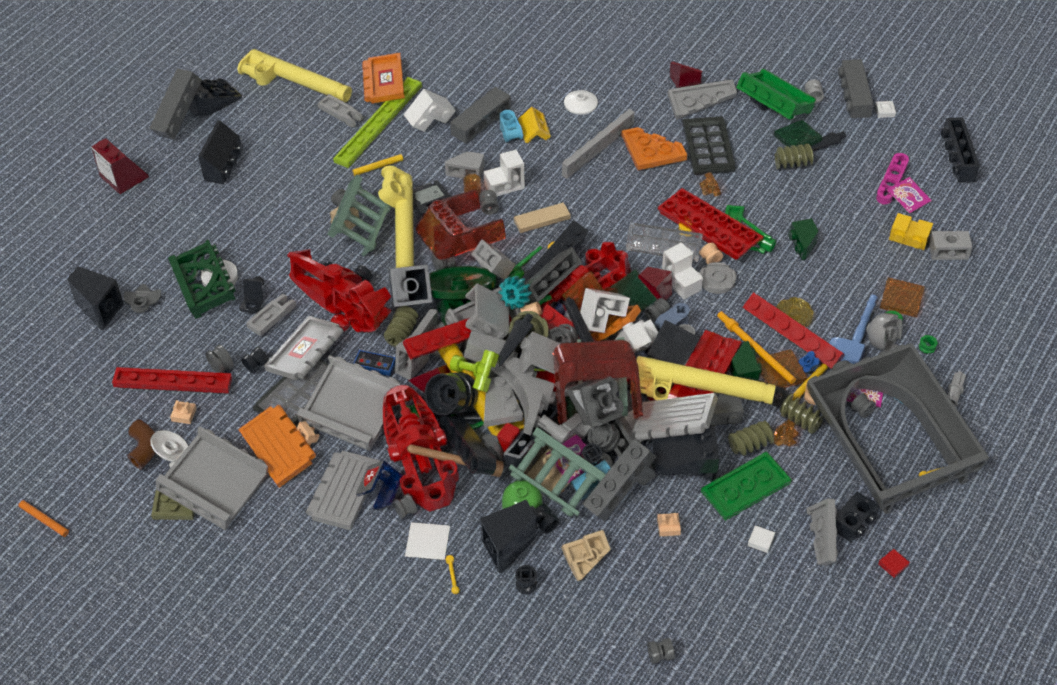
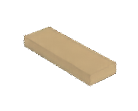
(541, 217)

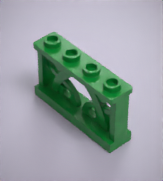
(776, 93)

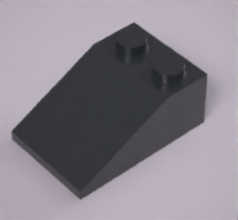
(686, 453)

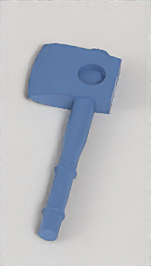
(853, 348)

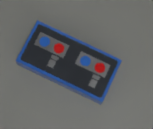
(376, 362)

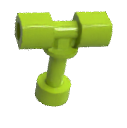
(480, 369)

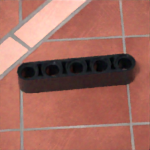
(468, 445)

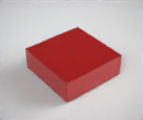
(893, 563)

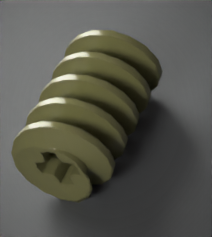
(792, 155)
(400, 325)
(800, 414)
(751, 437)

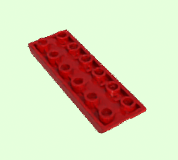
(717, 227)
(710, 354)

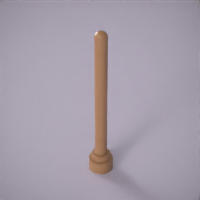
(447, 456)

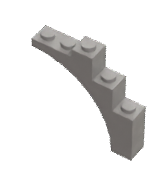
(532, 392)

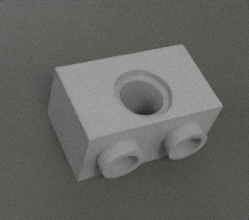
(950, 245)

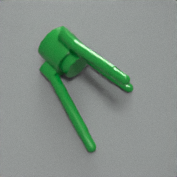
(766, 244)
(517, 270)

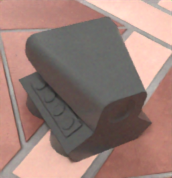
(596, 401)

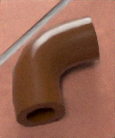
(143, 452)

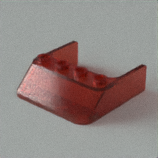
(446, 233)
(593, 362)

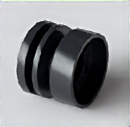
(450, 393)

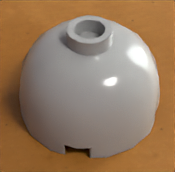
(884, 331)

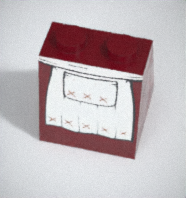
(116, 167)

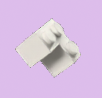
(427, 108)
(508, 176)
(685, 278)
(598, 305)
(639, 335)

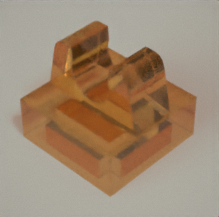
(710, 185)
(785, 433)

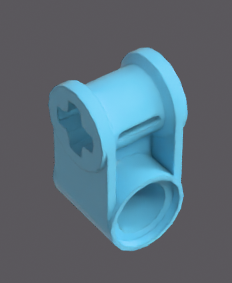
(510, 126)

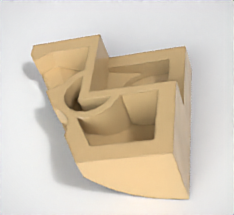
(585, 553)

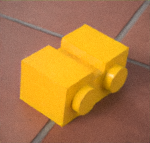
(910, 232)

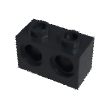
(852, 515)

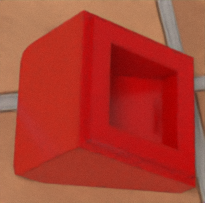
(507, 435)

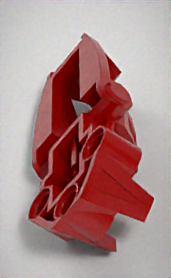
(595, 262)
(340, 291)
(423, 433)

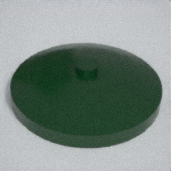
(459, 280)

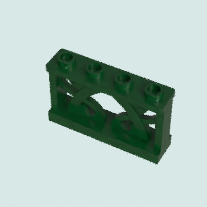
(182, 266)

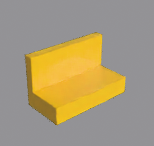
(533, 124)

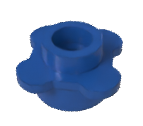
(809, 366)

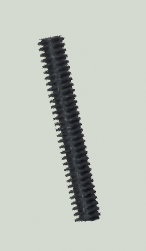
(577, 320)

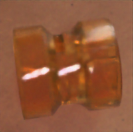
(471, 182)

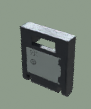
(426, 194)

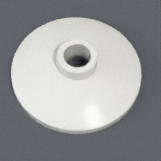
(580, 102)
(168, 445)

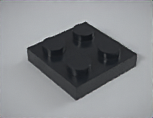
(673, 344)

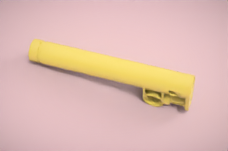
(266, 67)
(398, 193)
(660, 373)

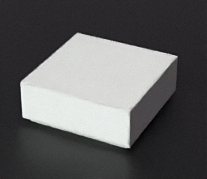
(885, 109)
(761, 539)

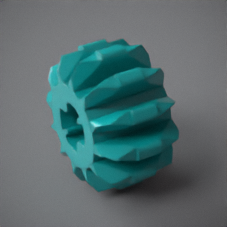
(514, 292)

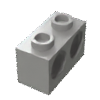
(493, 259)

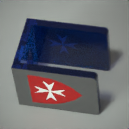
(389, 487)

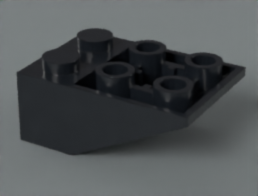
(213, 96)

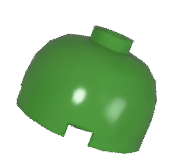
(519, 492)

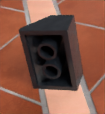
(220, 153)

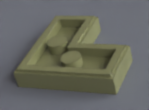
(168, 509)

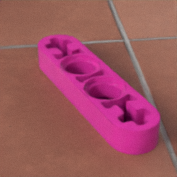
(892, 178)

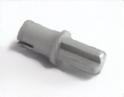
(956, 387)

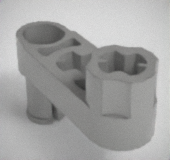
(568, 429)

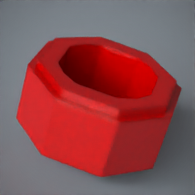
(341, 320)

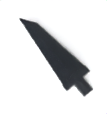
(828, 140)
(517, 334)

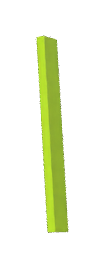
(375, 125)

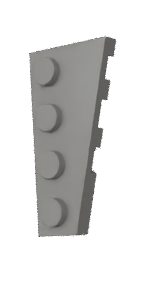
(699, 97)

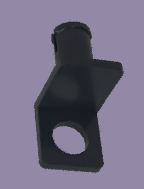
(252, 294)

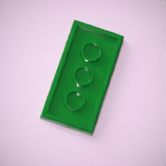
(746, 486)

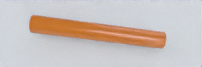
(44, 518)

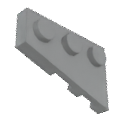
(501, 404)
(825, 530)

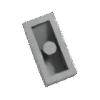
(465, 164)

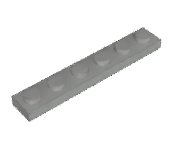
(597, 144)

